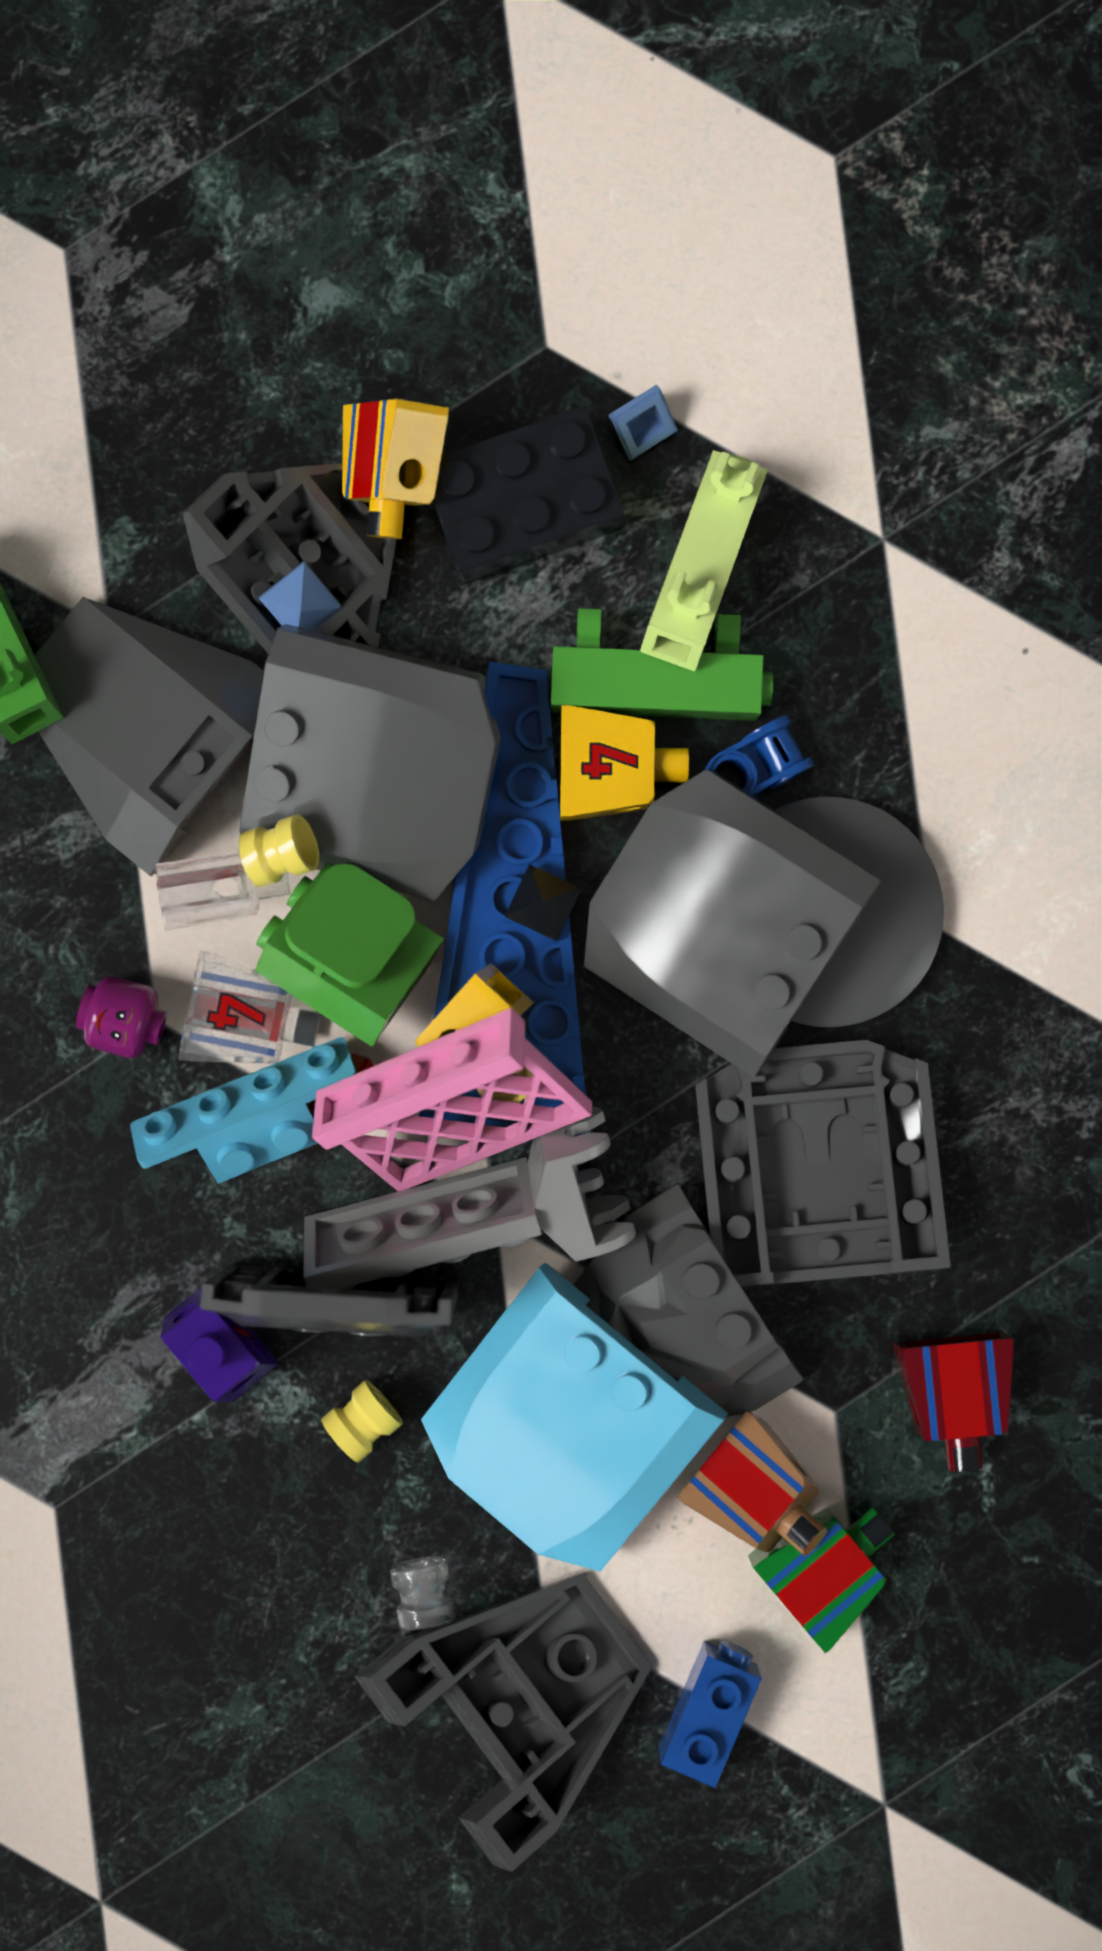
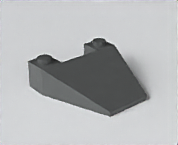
(534, 1688)

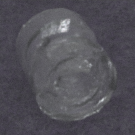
(421, 1592)

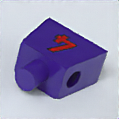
(216, 1349)

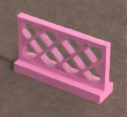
(434, 1080)

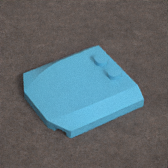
(566, 1426)

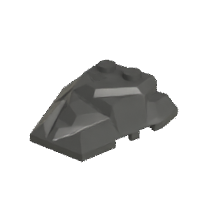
(687, 1308)

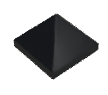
(543, 902)

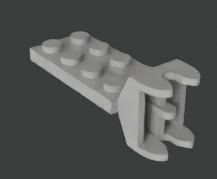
(473, 1214)

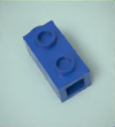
(710, 1712)

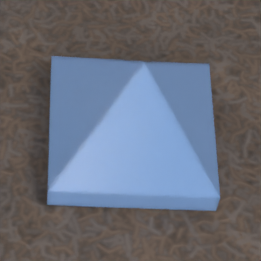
(643, 422)
(300, 599)

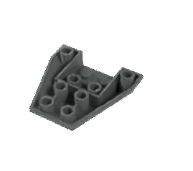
(144, 723)

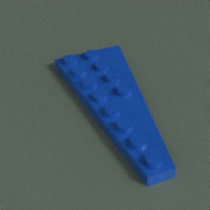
(517, 831)

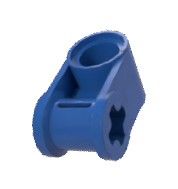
(764, 757)

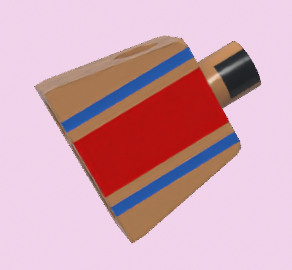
(756, 1489)

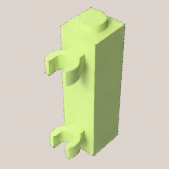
(703, 560)

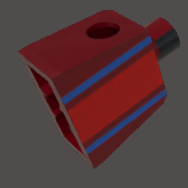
(958, 1391)

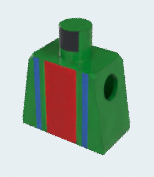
(832, 1581)

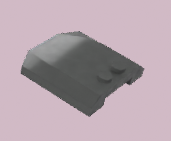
(376, 756)
(723, 916)
(823, 1165)
(262, 1299)

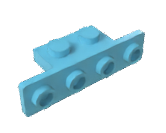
(247, 1118)

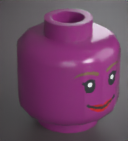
(120, 1017)

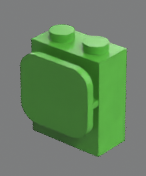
(348, 949)

